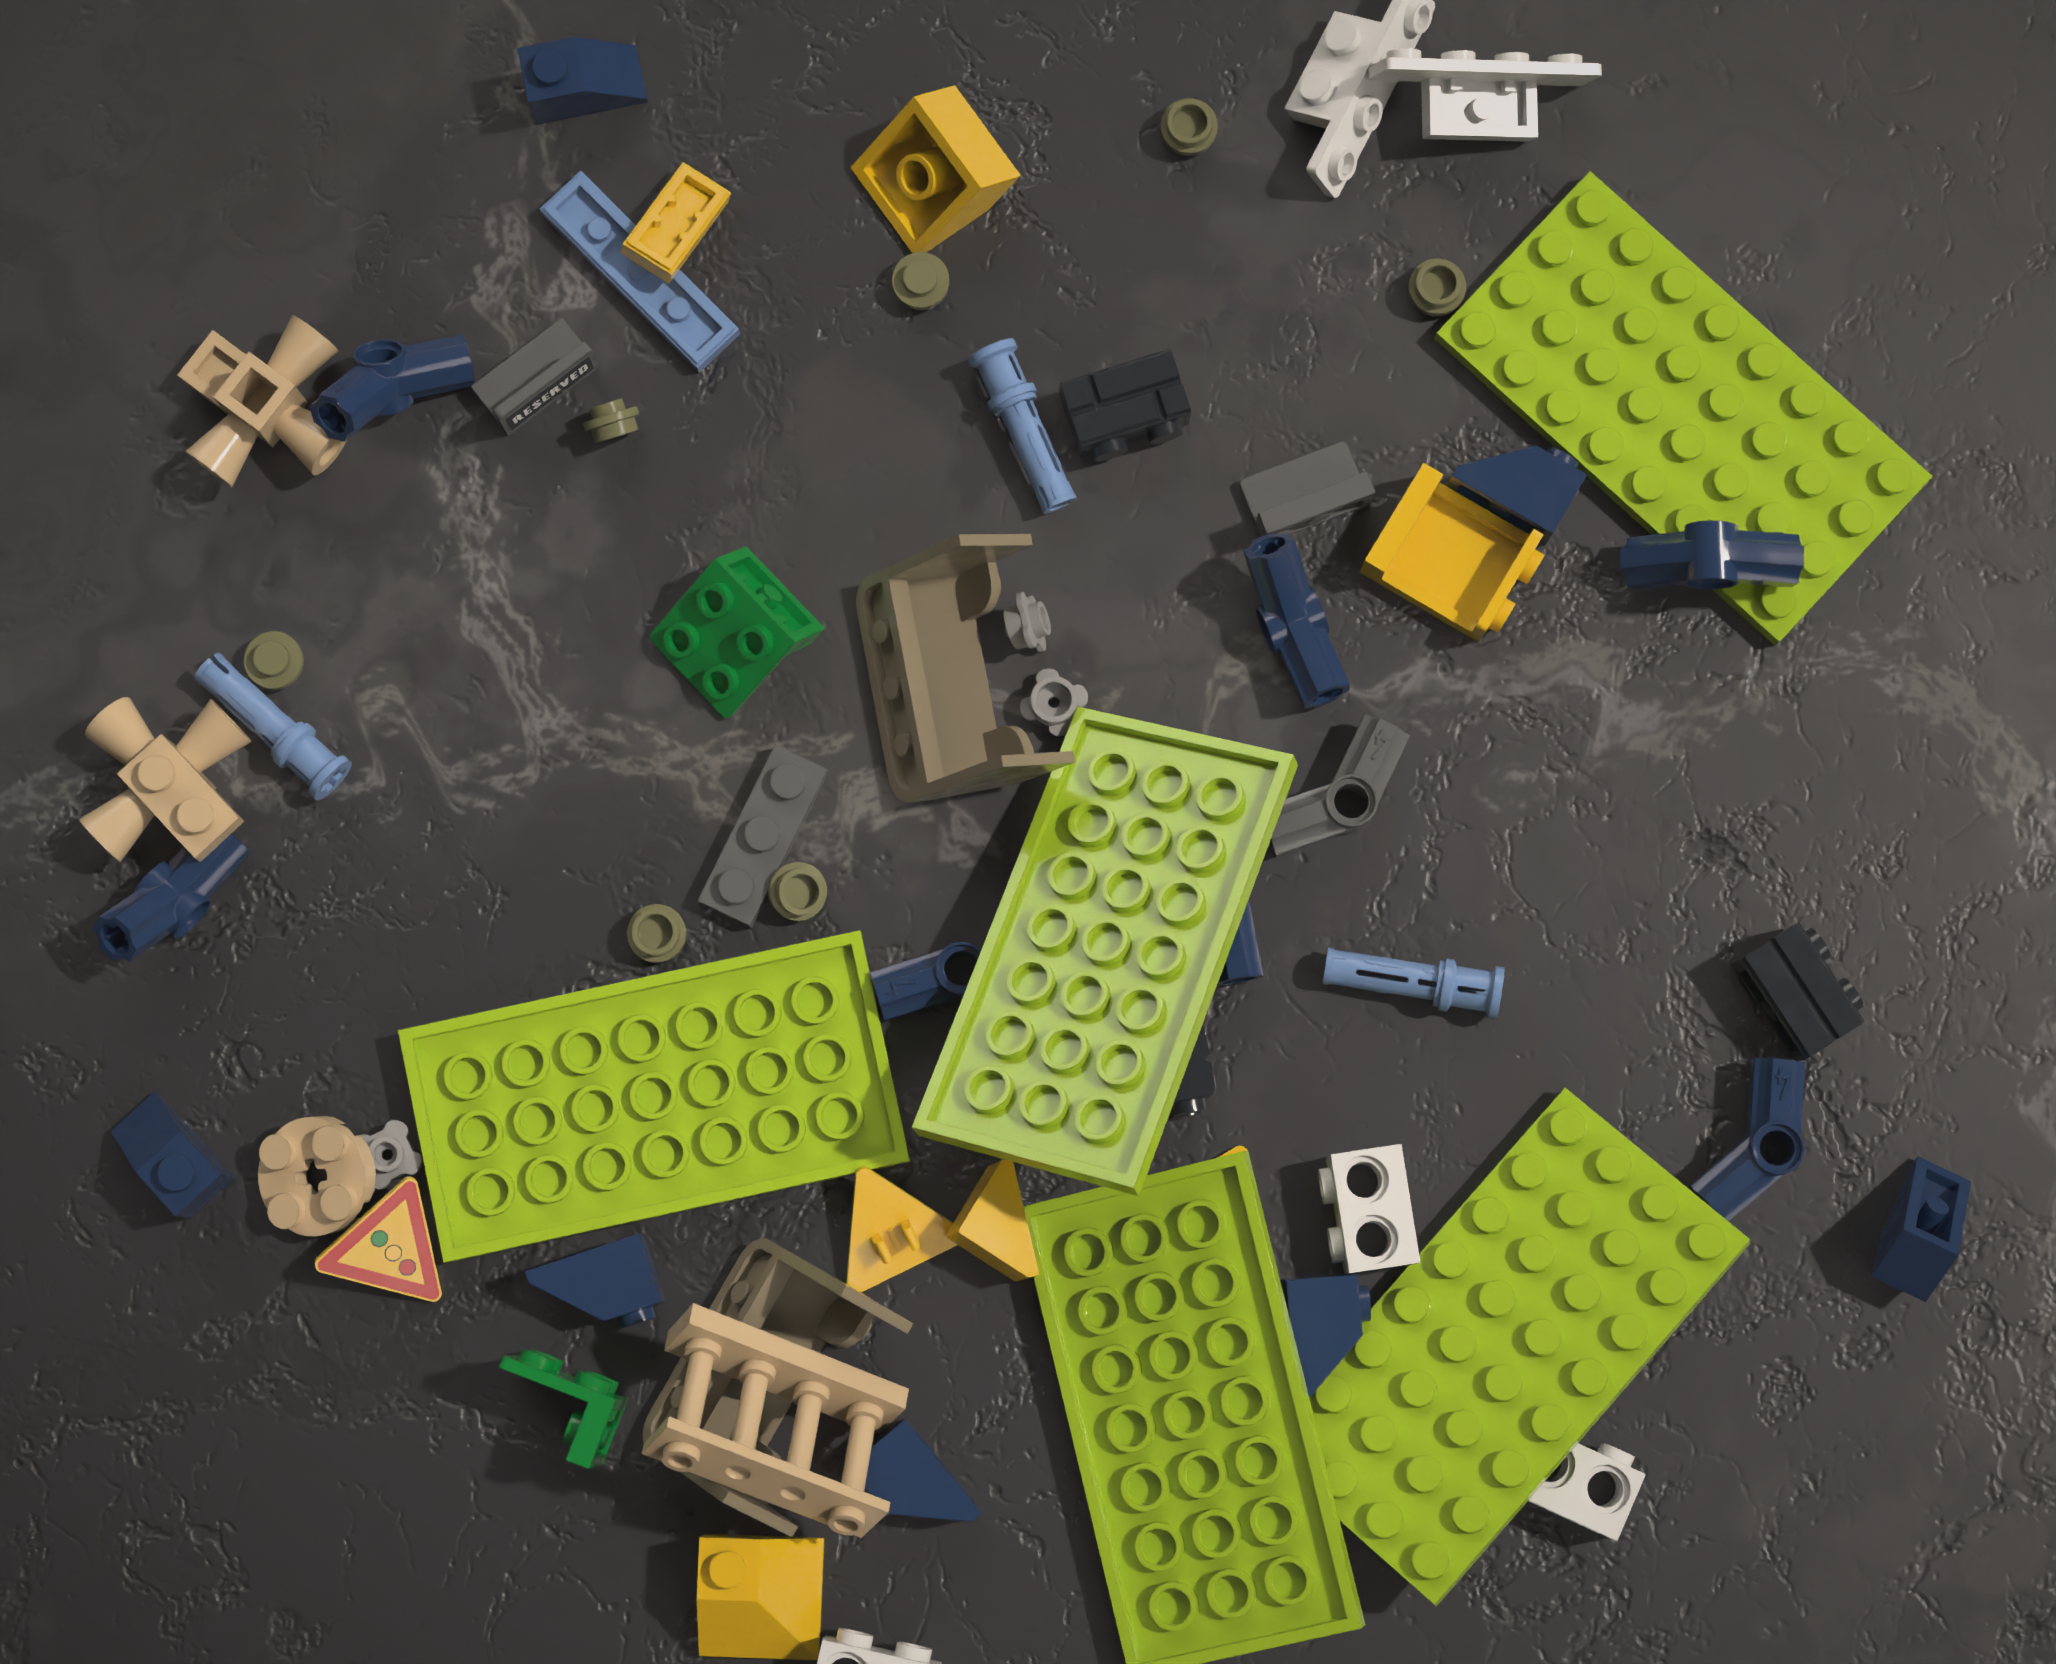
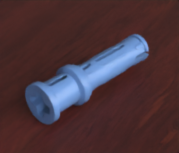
(1014, 402)
(290, 742)
(1342, 970)

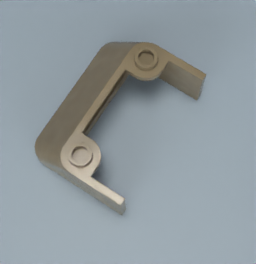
(933, 675)
(792, 1301)

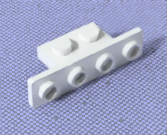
(1337, 87)
(1482, 97)

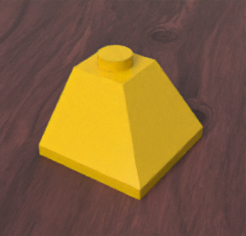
(759, 1596)

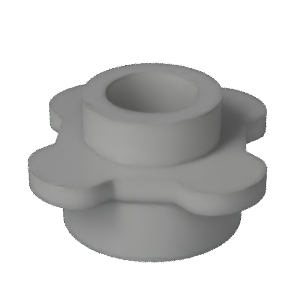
(1027, 622)
(1047, 687)
(404, 1157)

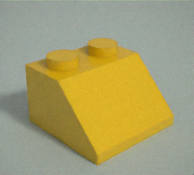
(934, 169)

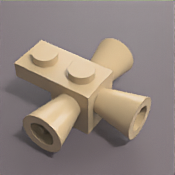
(260, 400)
(164, 779)

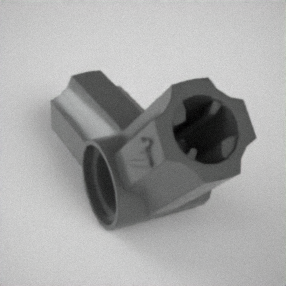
(1363, 770)

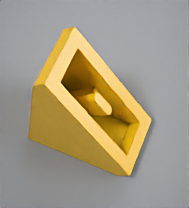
(996, 1224)

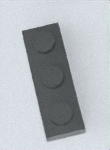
(763, 835)

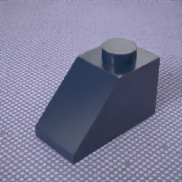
(580, 77)
(1522, 487)
(170, 1157)
(1922, 1230)
(606, 1281)
(1325, 1321)
(915, 1479)

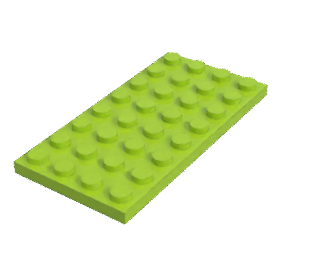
(1679, 397)
(1106, 950)
(652, 1096)
(1511, 1341)
(1191, 1417)

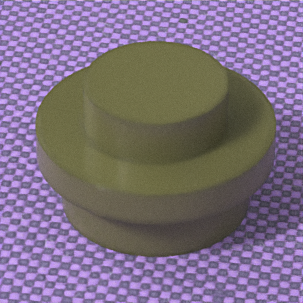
(1189, 126)
(920, 280)
(1437, 287)
(611, 420)
(273, 660)
(797, 891)
(656, 933)

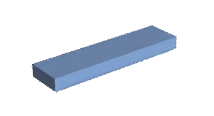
(673, 309)

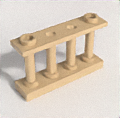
(795, 1373)

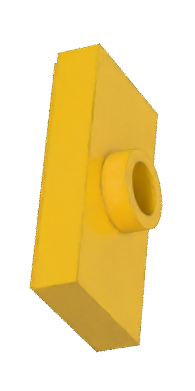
(675, 223)

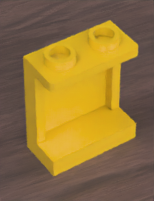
(1452, 556)

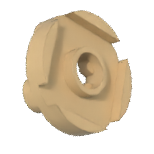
(284, 1182)

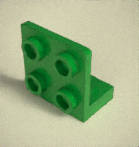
(734, 629)
(588, 1430)

